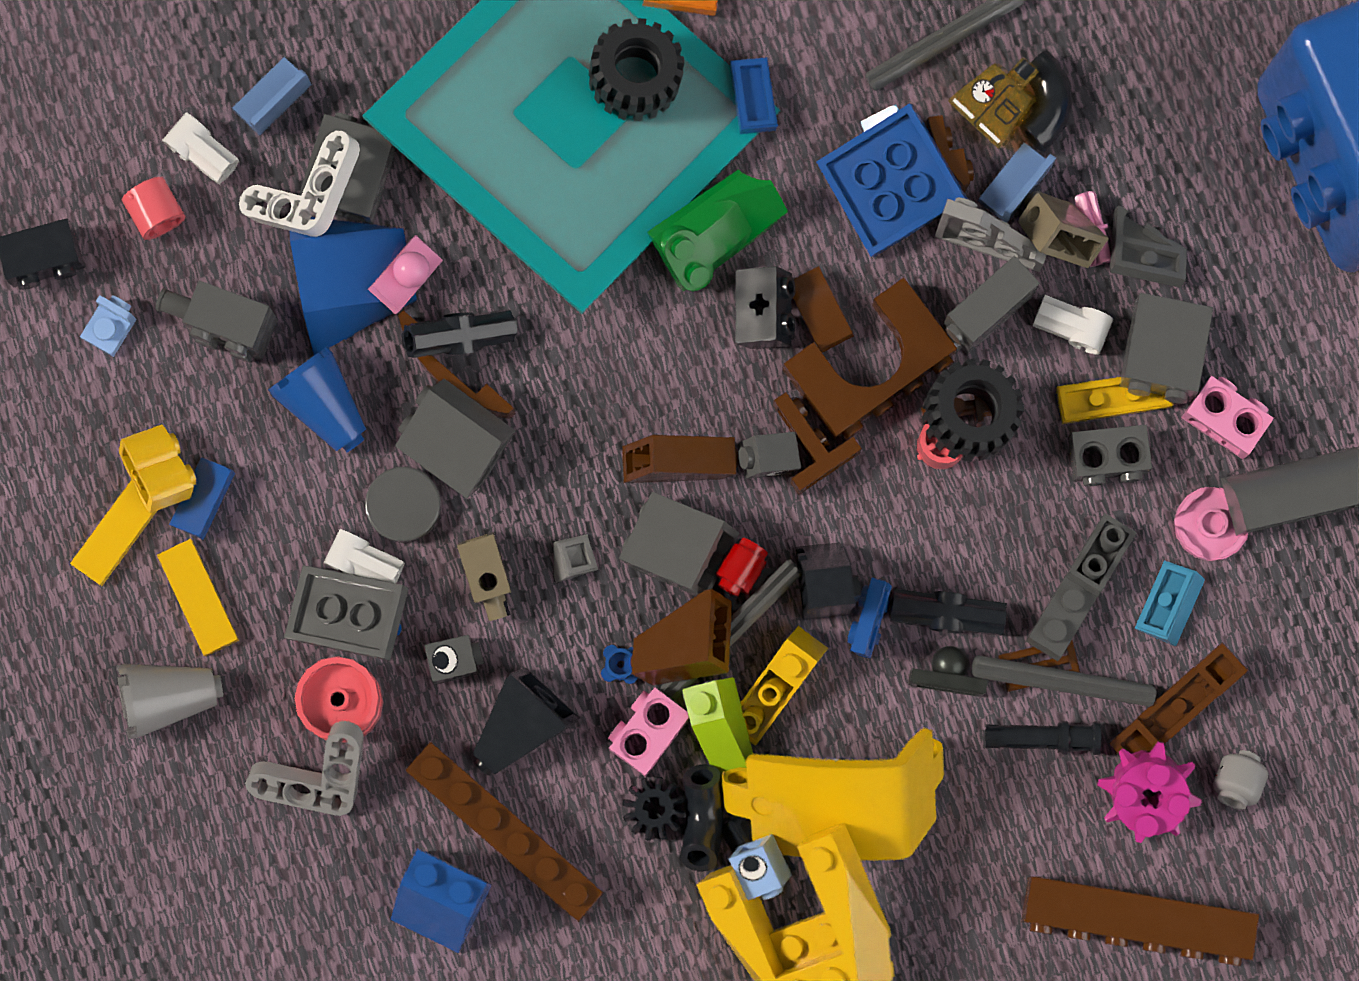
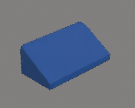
(198, 512)

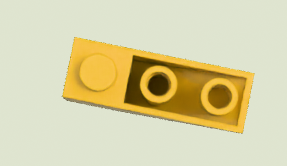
(780, 681)

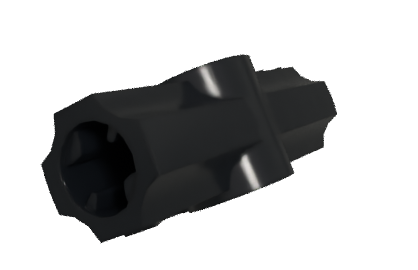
(459, 333)
(948, 612)

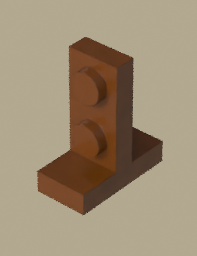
(813, 444)

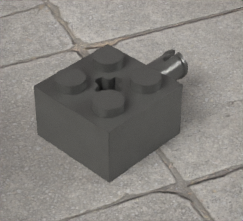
(222, 319)

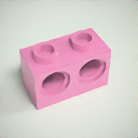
(1222, 425)
(657, 737)

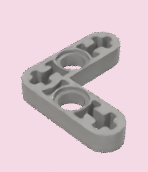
(328, 781)

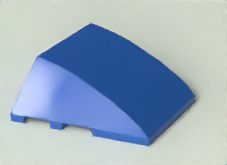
(336, 277)

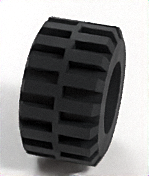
(639, 42)
(989, 386)

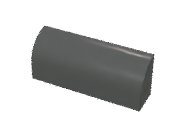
(1293, 491)

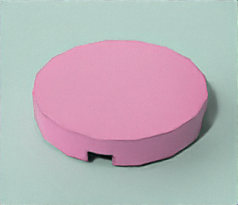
(1201, 529)

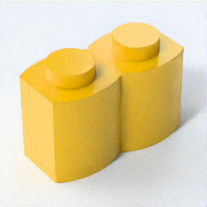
(156, 468)

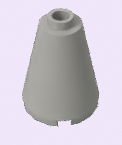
(164, 695)

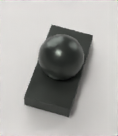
(948, 674)

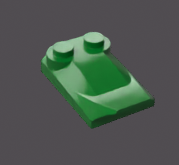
(716, 228)

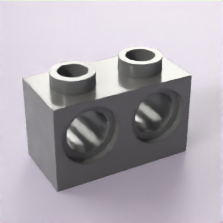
(1108, 444)

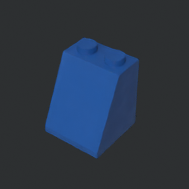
(439, 900)

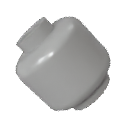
(1240, 780)

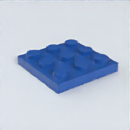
(891, 180)

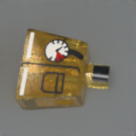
(997, 100)

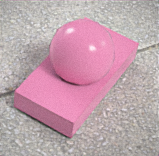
(405, 274)

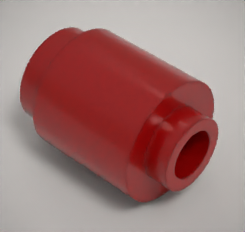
(741, 567)

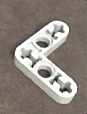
(307, 205)

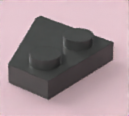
(1145, 252)

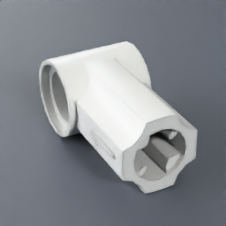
(196, 145)
(1080, 326)
(357, 558)

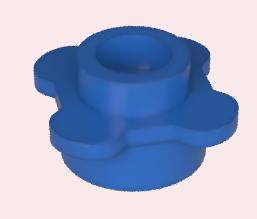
(611, 669)

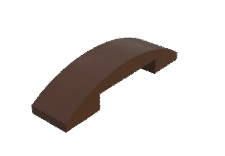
(485, 397)
(1182, 701)

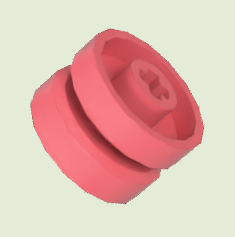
(342, 676)

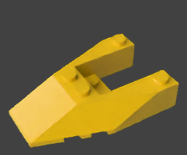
(835, 945)

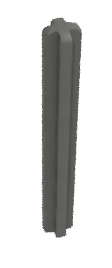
(939, 41)
(748, 614)
(1063, 681)

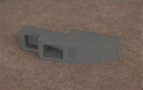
(1081, 587)

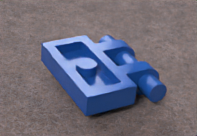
(874, 601)

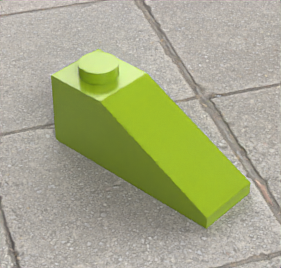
(719, 723)

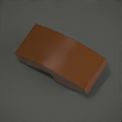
(955, 158)
(821, 310)

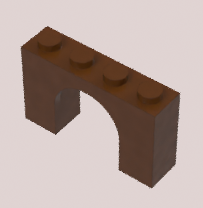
(845, 405)

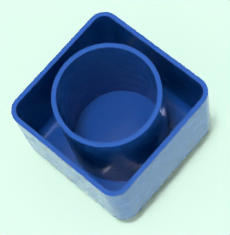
(1314, 125)

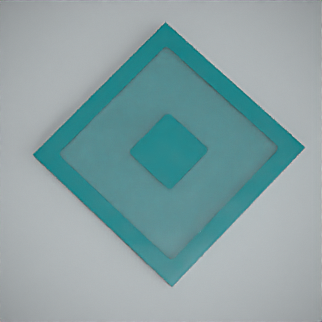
(524, 147)

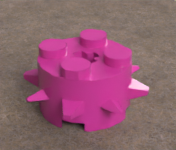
(1162, 775)

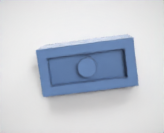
(272, 95)
(1016, 182)

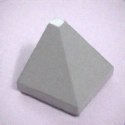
(573, 558)

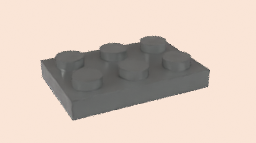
(346, 612)

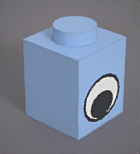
(760, 868)

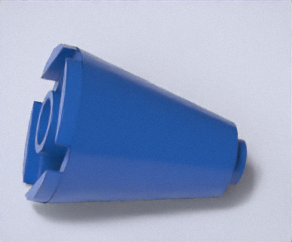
(322, 401)

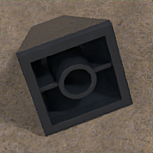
(520, 722)

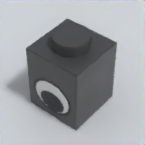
(769, 455)
(453, 659)

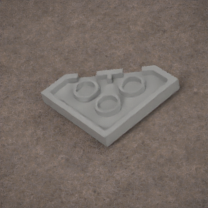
(983, 233)

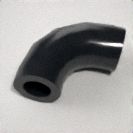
(1052, 102)
(703, 817)

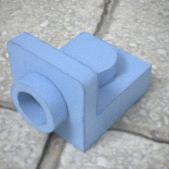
(109, 324)

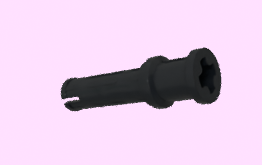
(1059, 737)

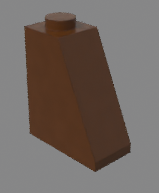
(679, 458)
(686, 642)

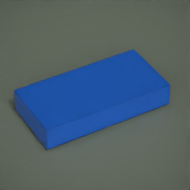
(753, 95)

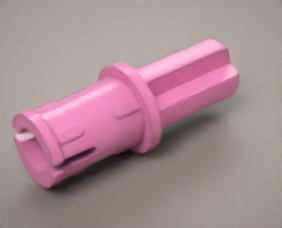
(1089, 206)

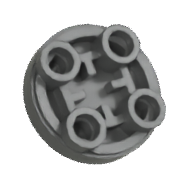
(403, 504)

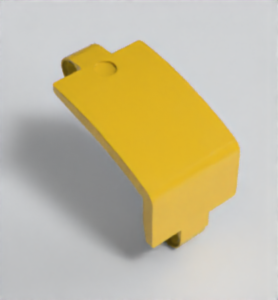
(881, 802)

